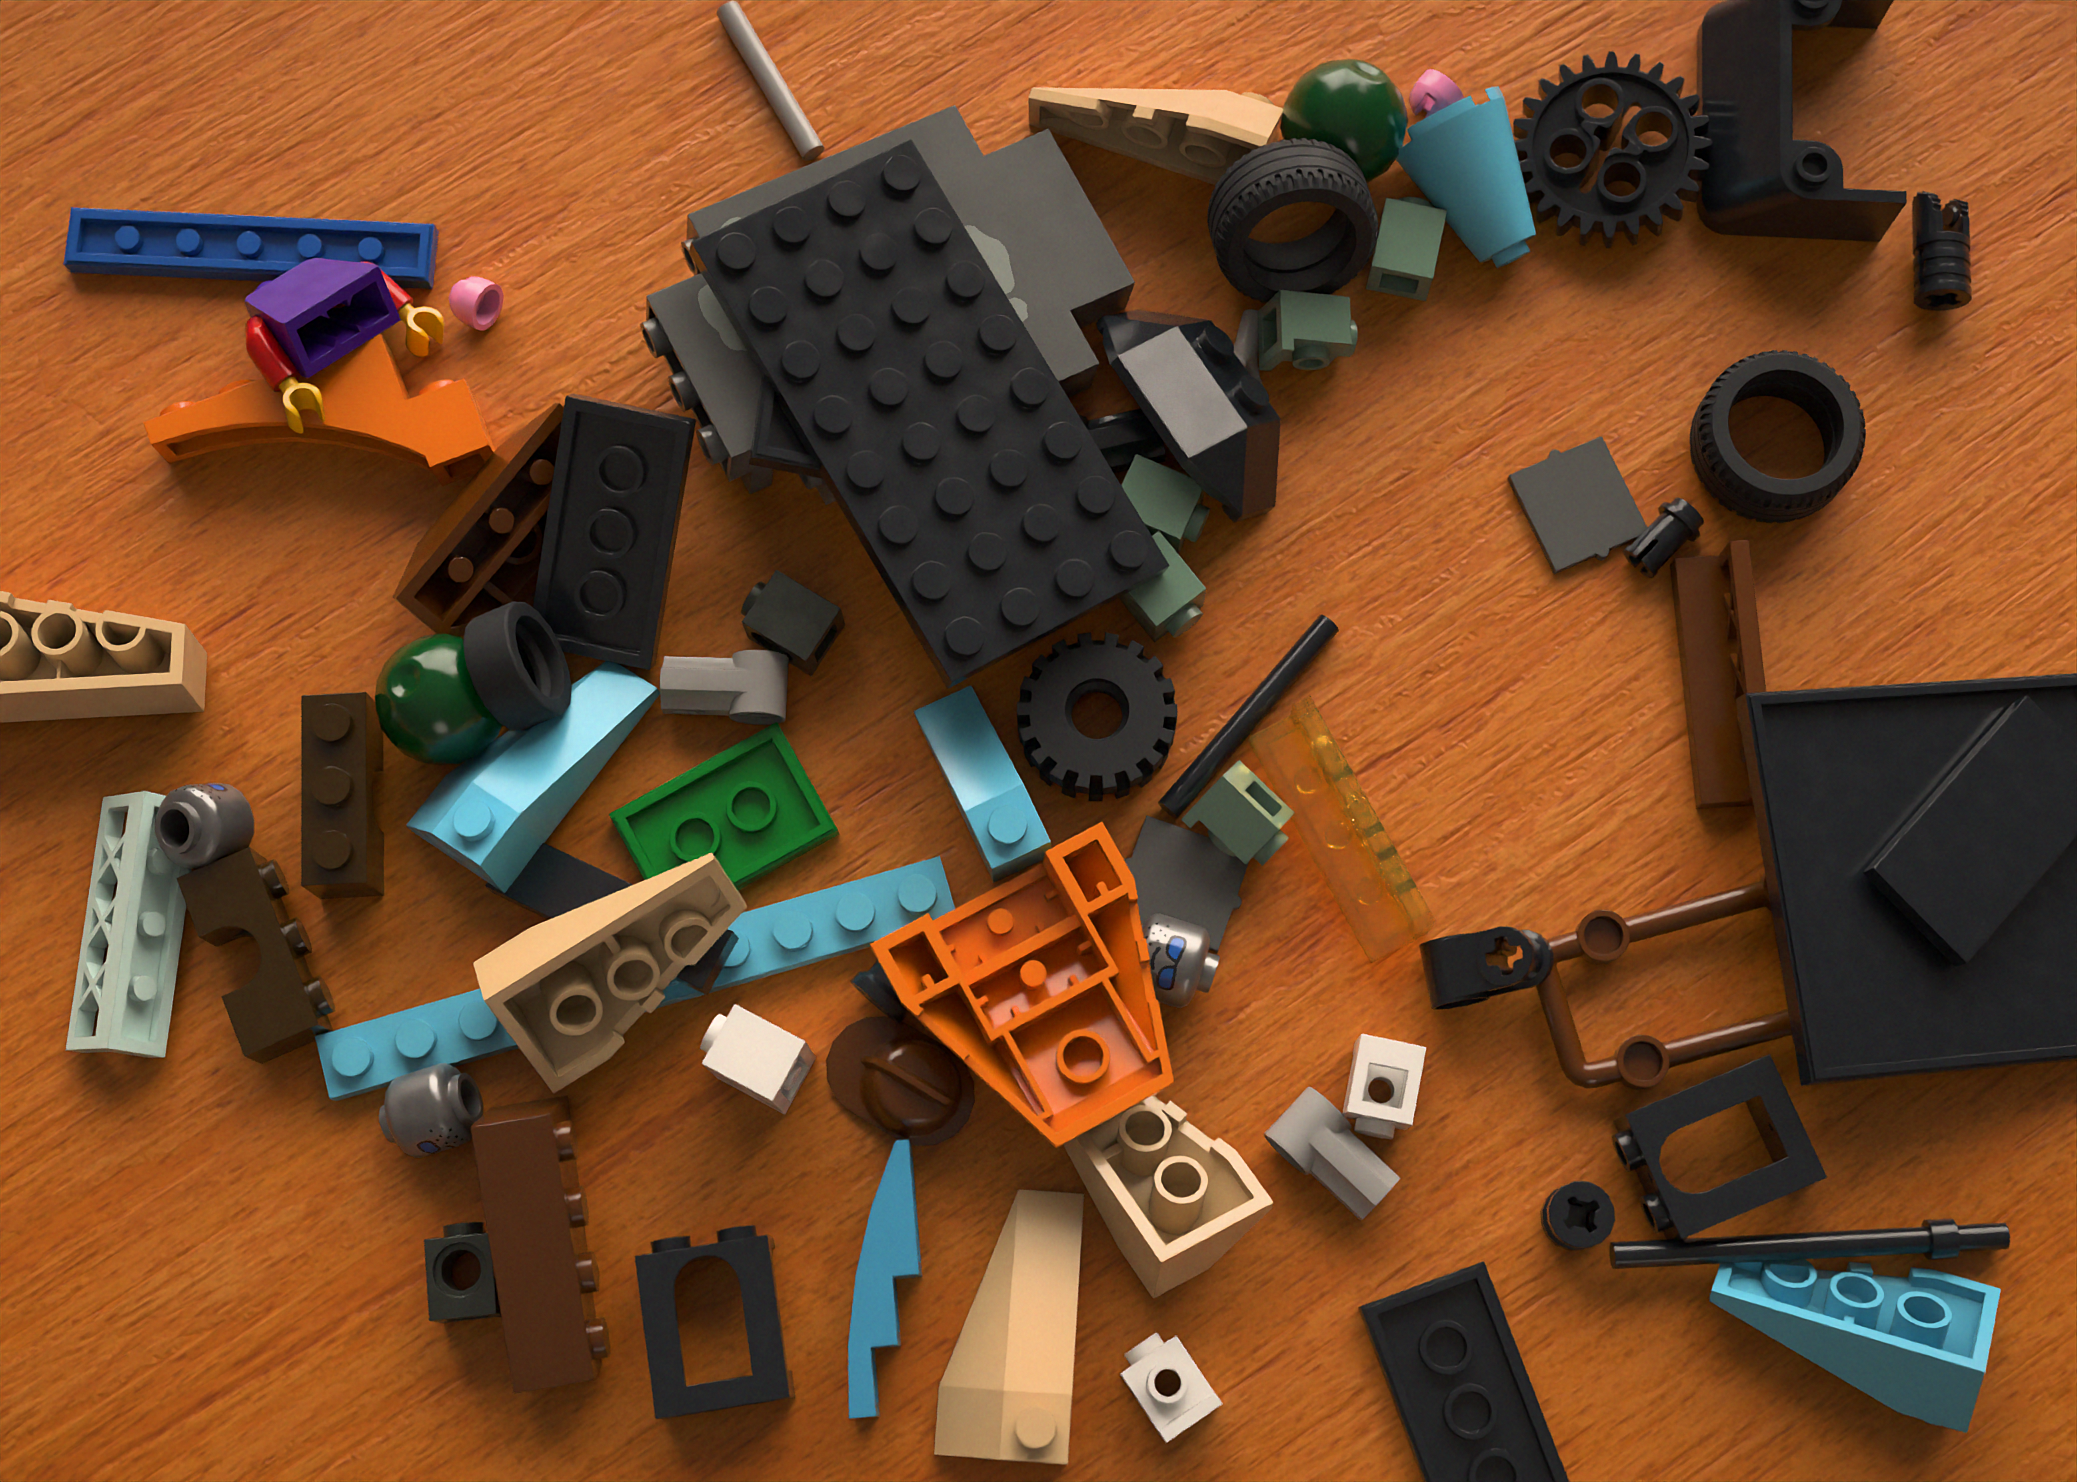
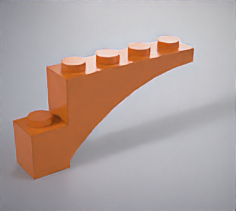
(363, 410)

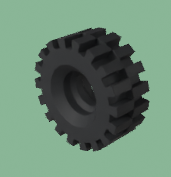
(1087, 763)

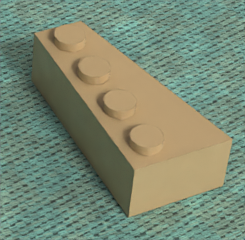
(94, 663)

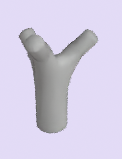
(1247, 343)

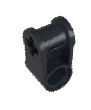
(1476, 967)

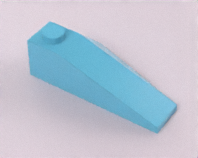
(518, 790)
(1899, 1339)

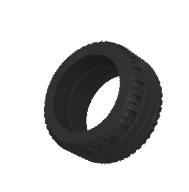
(1279, 177)
(1809, 386)

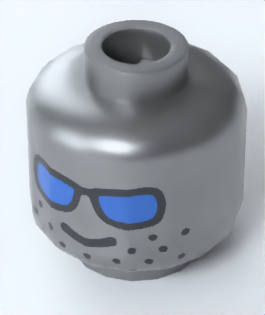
(203, 824)
(1178, 959)
(430, 1110)

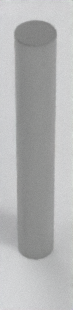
(770, 80)

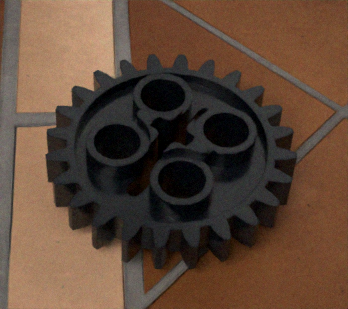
(1657, 172)

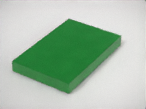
(741, 805)

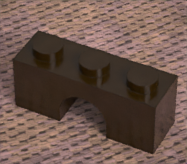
(338, 825)
(283, 1001)

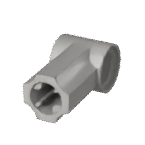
(744, 687)
(1320, 1142)

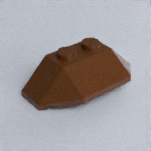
(489, 537)

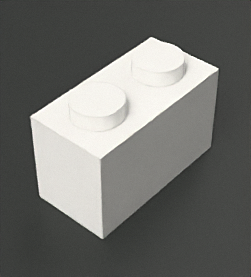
(756, 1057)

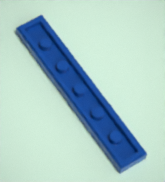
(242, 245)

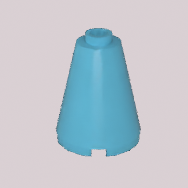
(1471, 168)

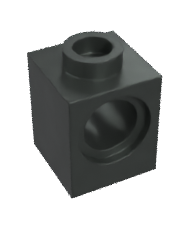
(791, 621)
(445, 1299)

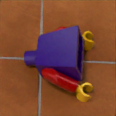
(320, 316)

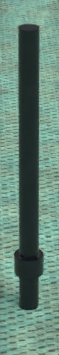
(1934, 1238)

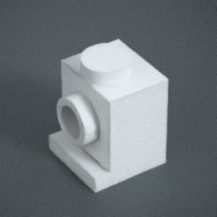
(1398, 1066)
(1172, 1413)

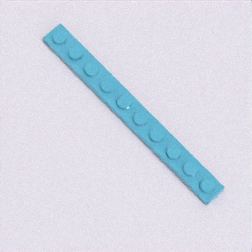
(768, 943)

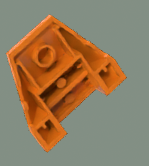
(1043, 988)

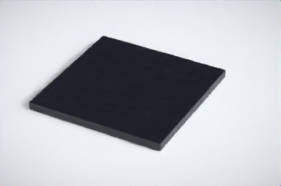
(1861, 983)

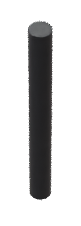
(1248, 716)

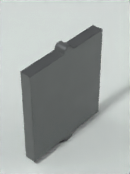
(1577, 505)
(1185, 877)

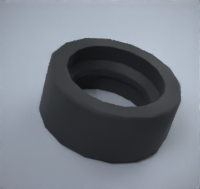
(517, 666)

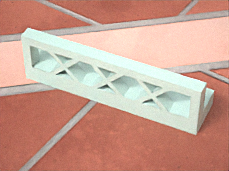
(142, 933)

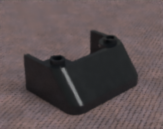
(1756, 172)

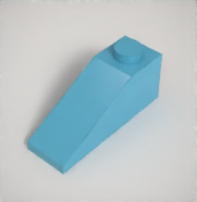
(984, 783)

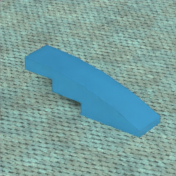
(887, 1254)

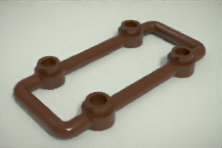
(1642, 1058)

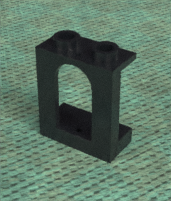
(1685, 1213)
(754, 1266)

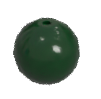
(1349, 108)
(431, 703)

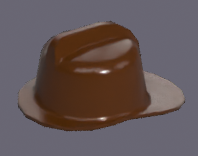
(900, 1080)

